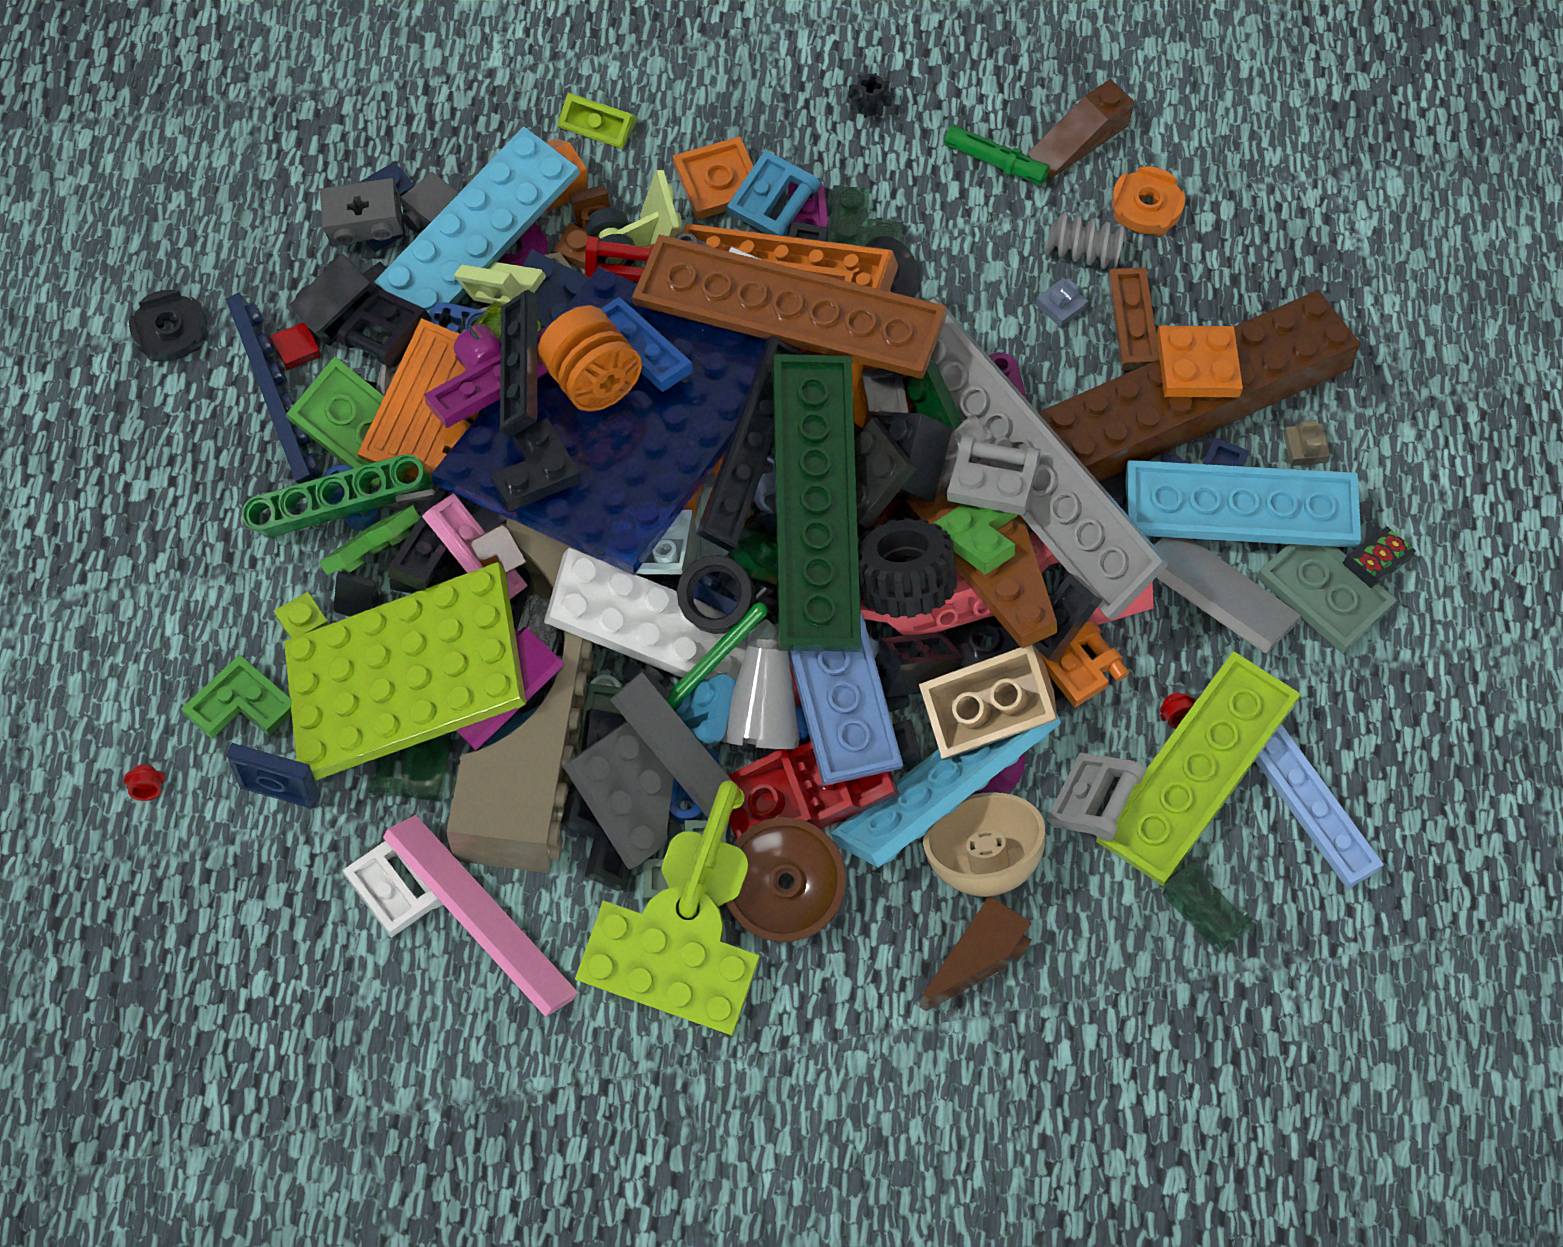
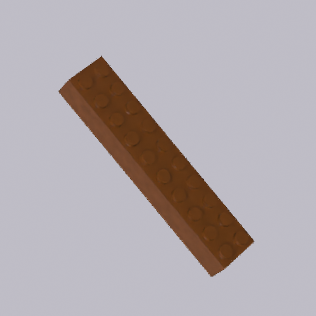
(1135, 422)

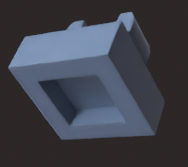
(1062, 302)

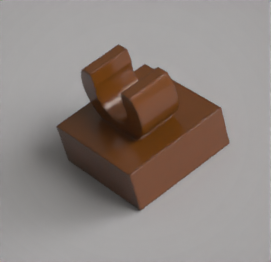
(587, 202)

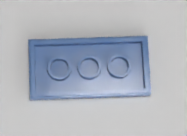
(846, 712)

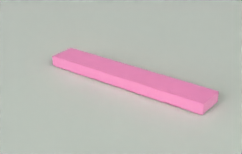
(480, 915)

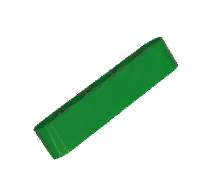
(320, 493)

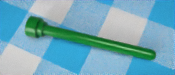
(716, 654)

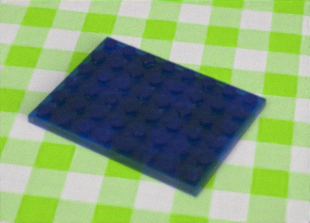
(634, 457)

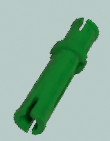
(1004, 158)

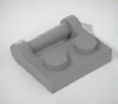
(989, 485)
(1086, 789)

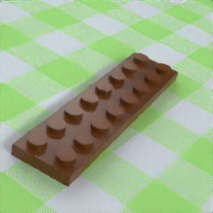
(791, 305)

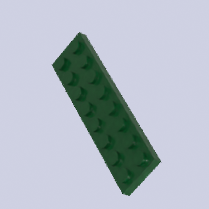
(815, 504)

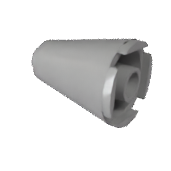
(763, 700)

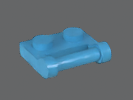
(764, 188)
(708, 708)

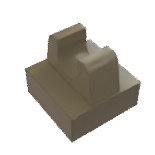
(1306, 443)

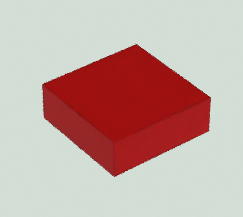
(295, 346)

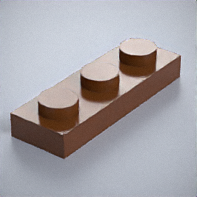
(1133, 317)

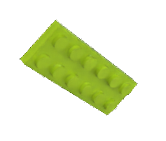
(1200, 767)

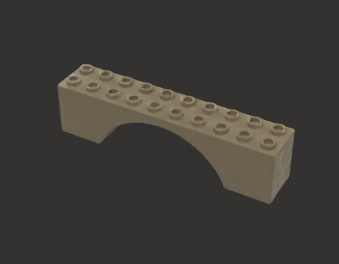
(516, 790)

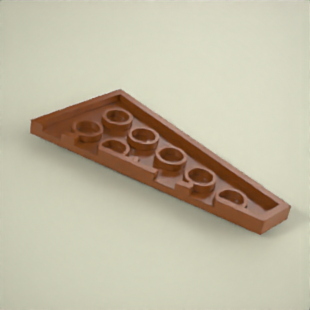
(1010, 591)

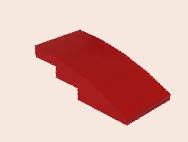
(791, 787)

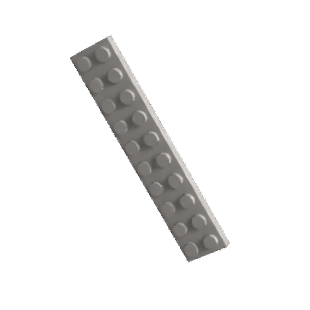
(1066, 501)

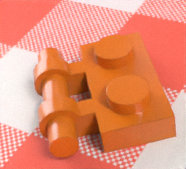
(1080, 675)

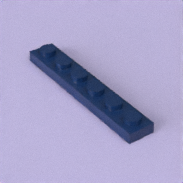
(270, 380)

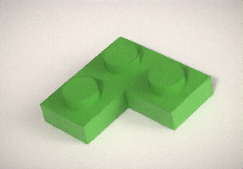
(977, 536)
(372, 539)
(234, 691)

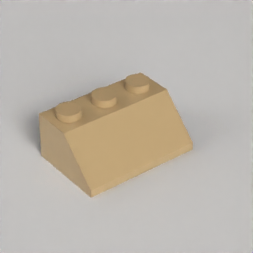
(989, 701)

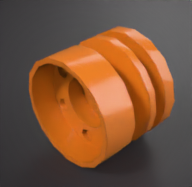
(589, 358)

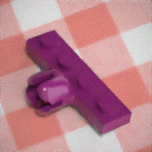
(480, 381)

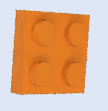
(712, 175)
(1199, 361)

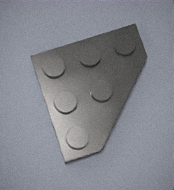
(625, 792)

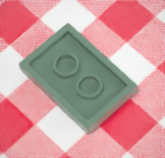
(1326, 592)

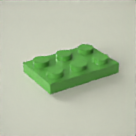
(338, 413)

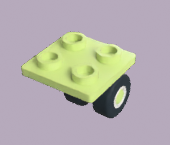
(656, 217)

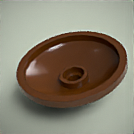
(819, 873)

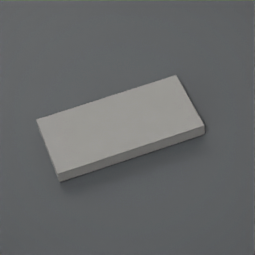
(1225, 593)

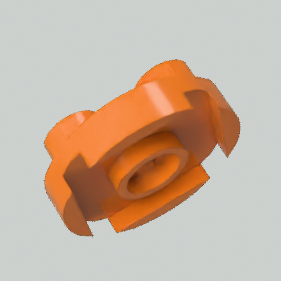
(1146, 218)

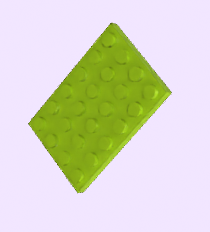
(404, 672)

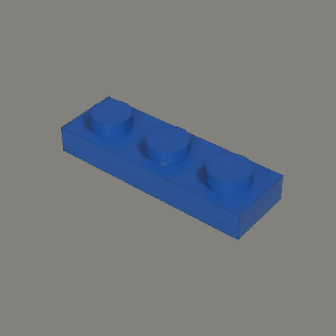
(660, 359)

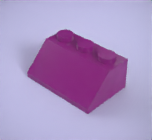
(537, 667)

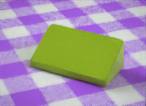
(596, 120)

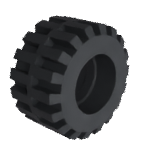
(906, 568)

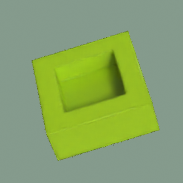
(300, 616)

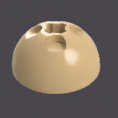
(987, 844)

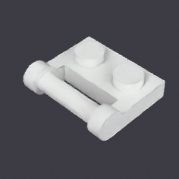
(386, 892)

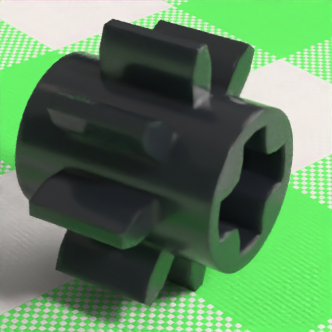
(870, 95)

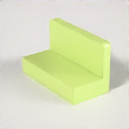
(499, 282)

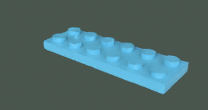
(480, 221)
(1244, 503)
(928, 794)

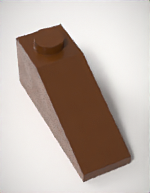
(1084, 128)
(981, 952)

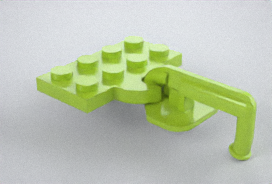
(674, 960)

